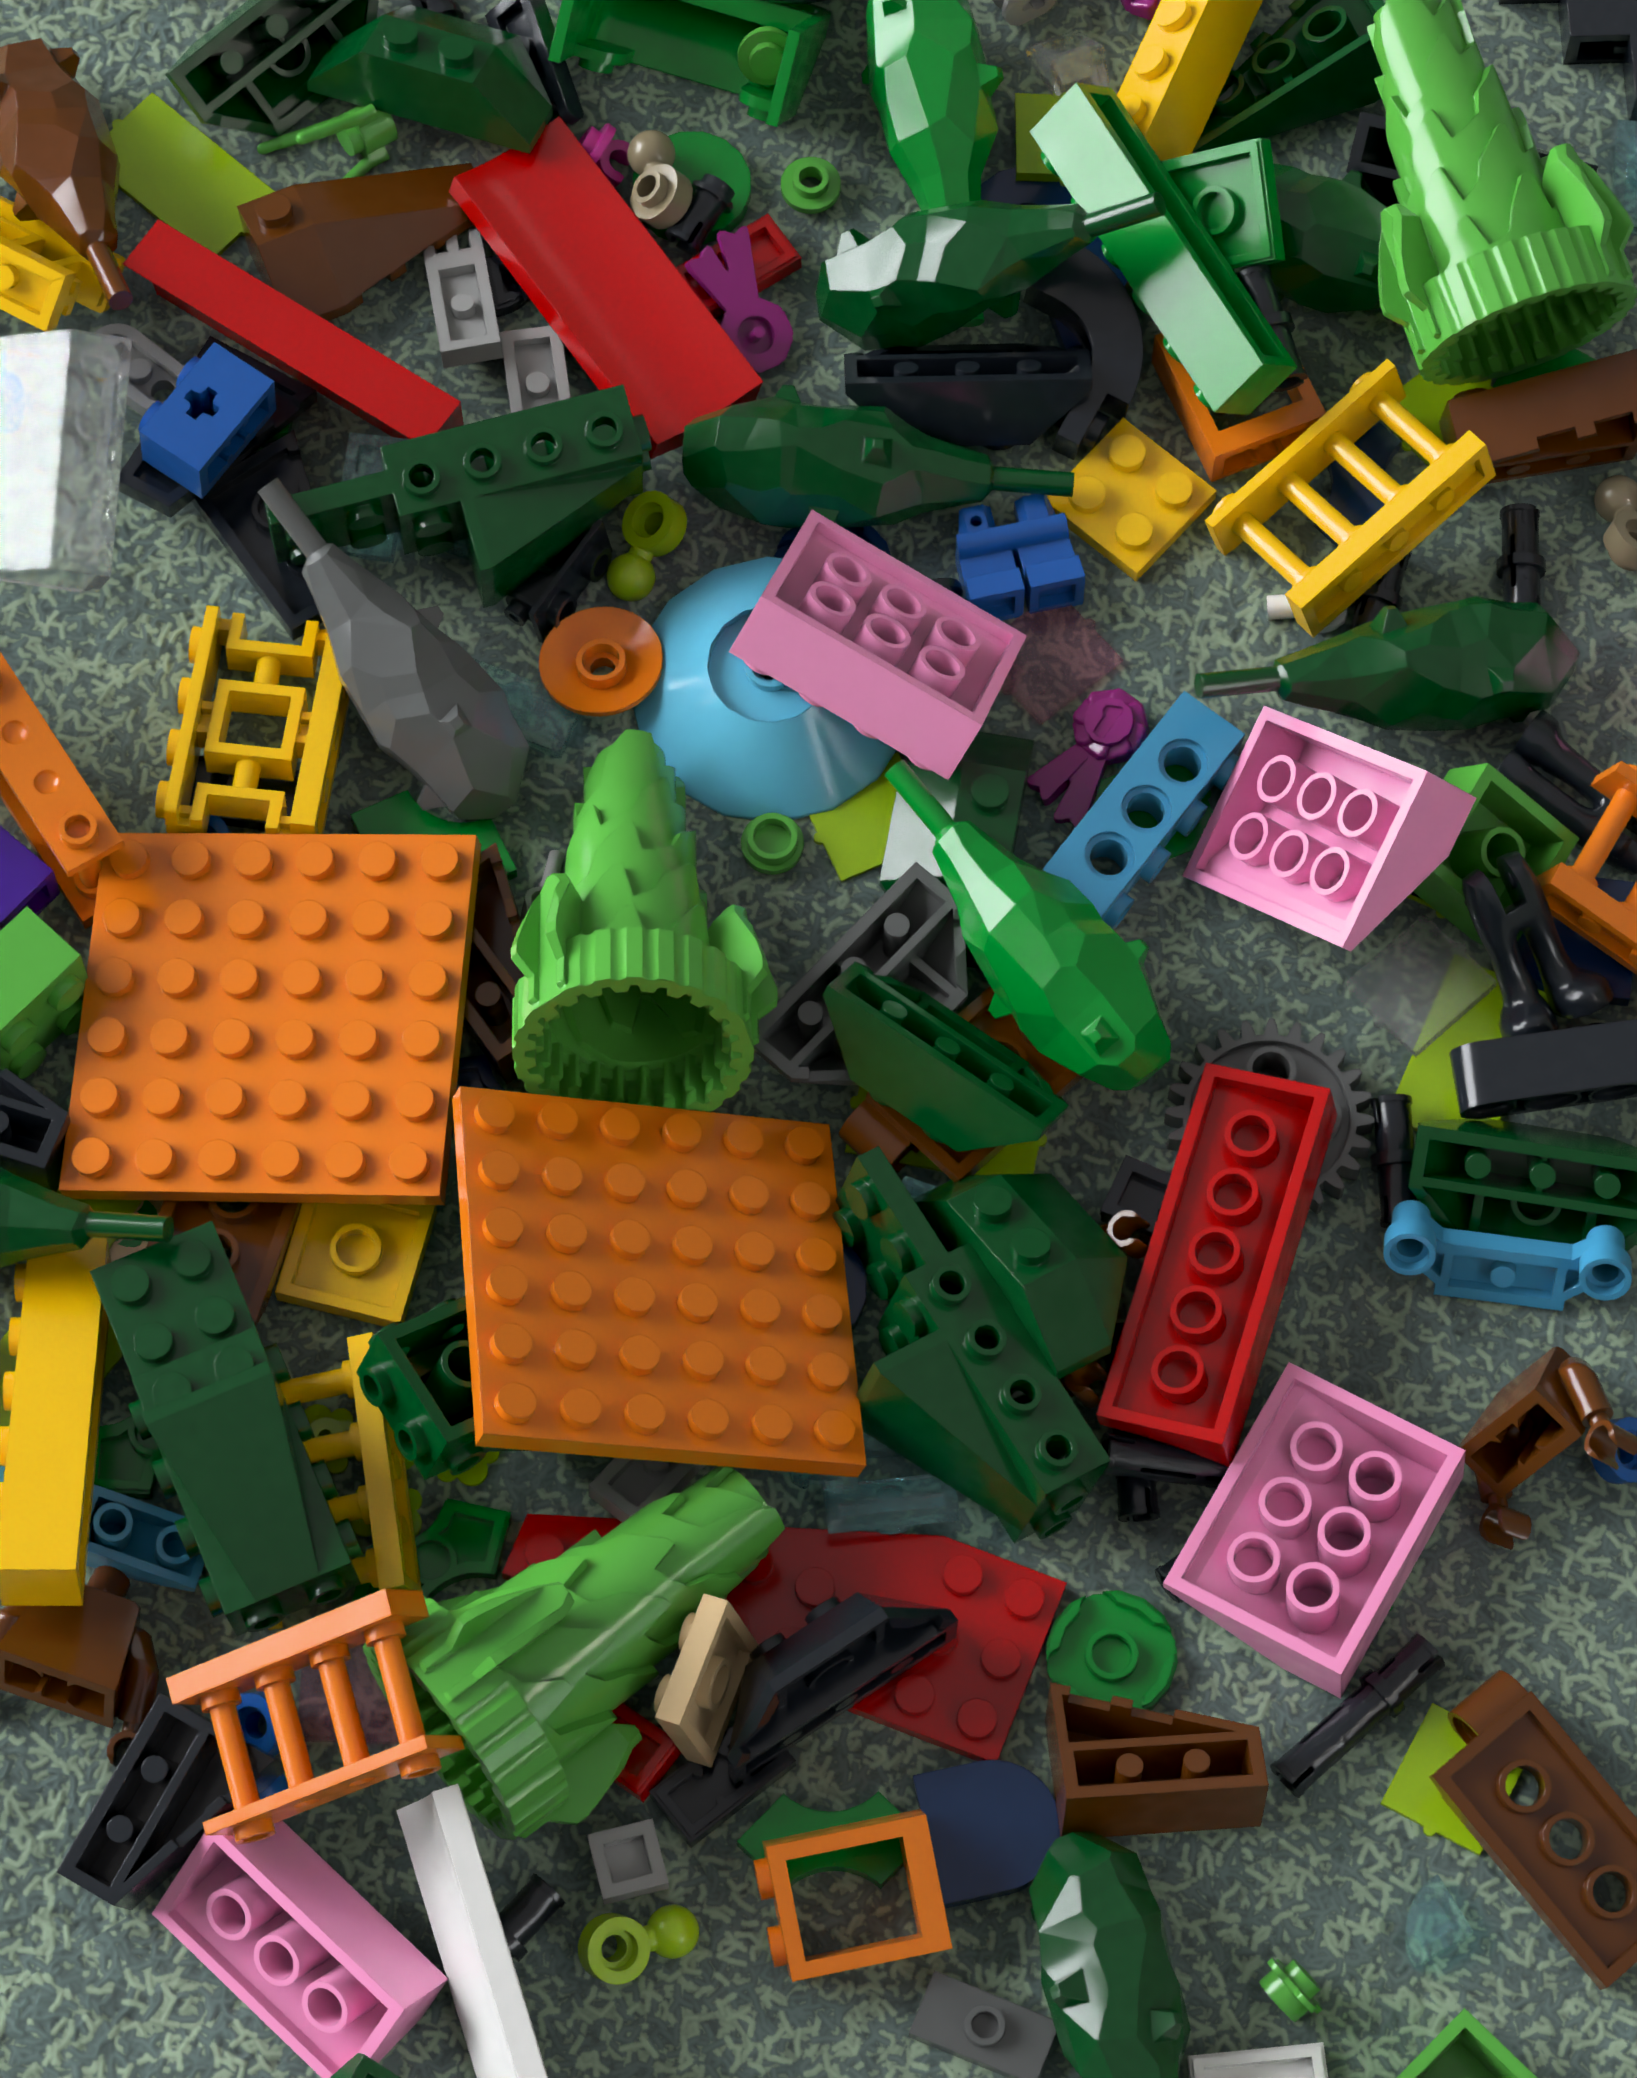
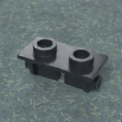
(553, 597)

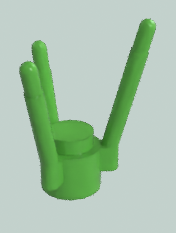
(358, 131)

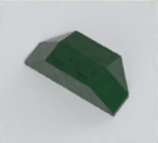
(258, 62)
(440, 75)
(983, 789)
(936, 1065)
(1524, 1179)
(1042, 1254)

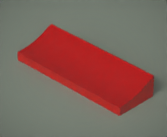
(605, 284)
(291, 336)
(1219, 1261)

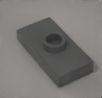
(983, 2028)

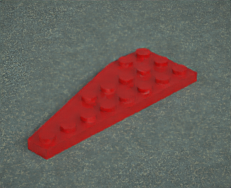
(954, 1697)

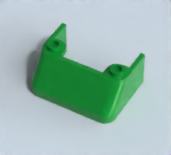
(695, 43)

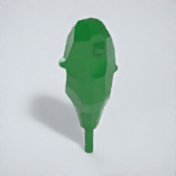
(932, 97)
(1046, 953)

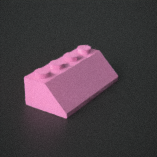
(299, 1947)

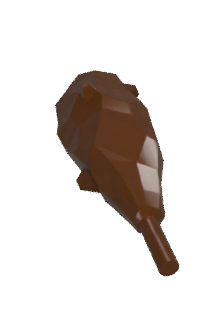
(61, 156)

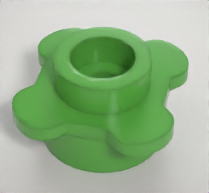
(1291, 1988)

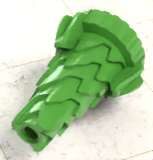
(1490, 247)
(618, 958)
(567, 1641)

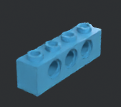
(1185, 737)

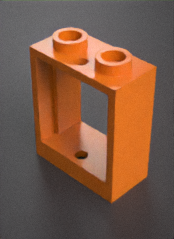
(1242, 444)
(922, 1881)

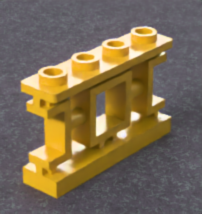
(43, 272)
(205, 724)

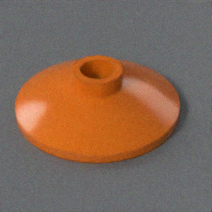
(595, 640)

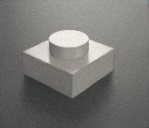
(628, 1861)

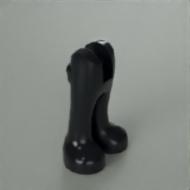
(1546, 748)
(1568, 988)

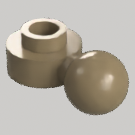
(660, 192)
(1617, 503)

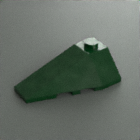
(1299, 75)

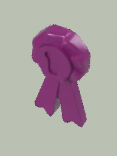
(752, 323)
(1106, 732)

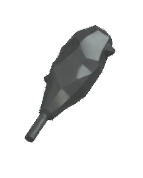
(410, 680)

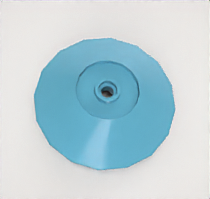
(731, 733)

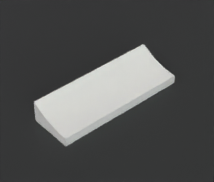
(470, 1937)

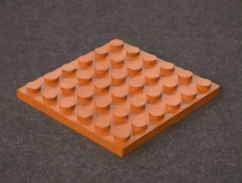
(273, 1019)
(655, 1284)

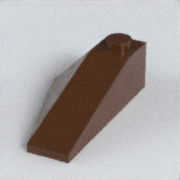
(347, 234)

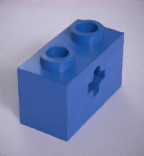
(204, 448)

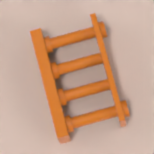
(51, 799)
(1575, 891)
(270, 1668)

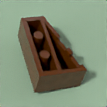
(1552, 419)

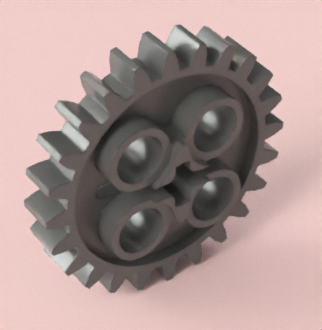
(1295, 1062)

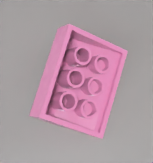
(879, 645)
(1325, 830)
(1316, 1527)

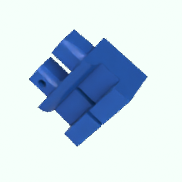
(1018, 559)

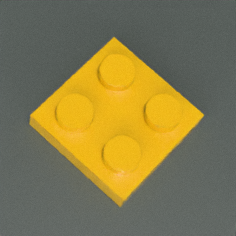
(1132, 499)
(356, 1259)

